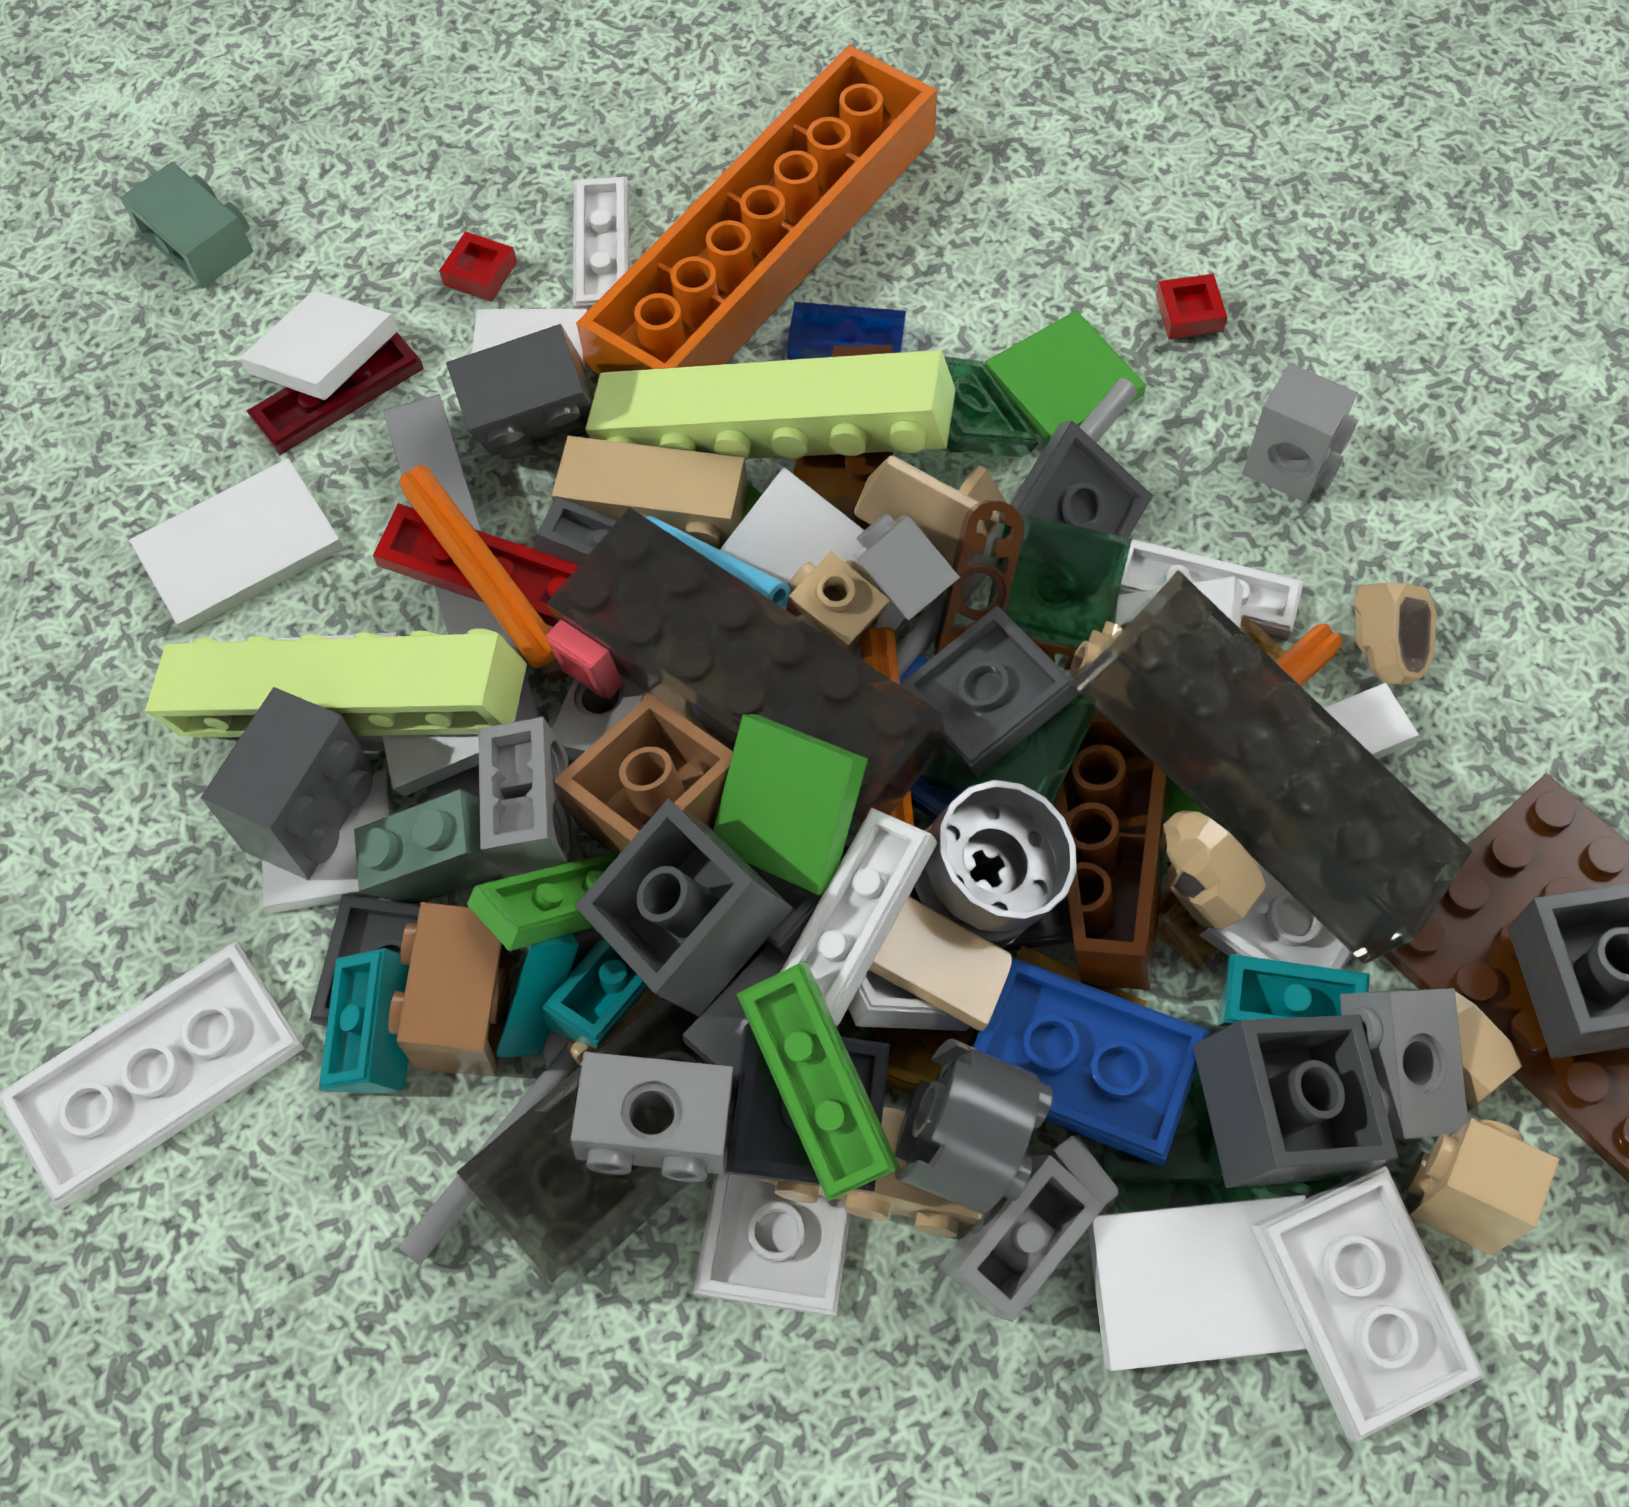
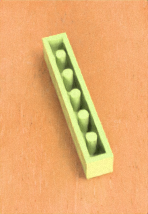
(782, 406)
(373, 681)

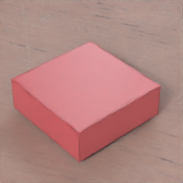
(584, 659)

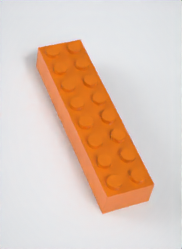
(764, 221)

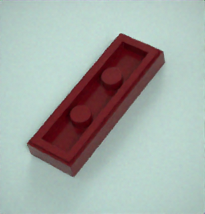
(295, 416)

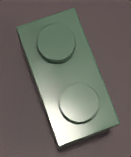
(188, 223)
(423, 850)

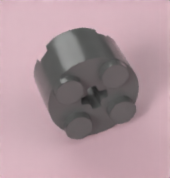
(972, 1128)

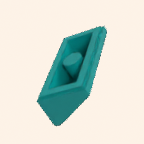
(541, 974)
(1283, 990)
(594, 997)
(358, 1044)

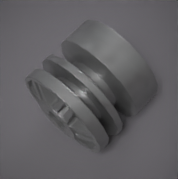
(1014, 851)

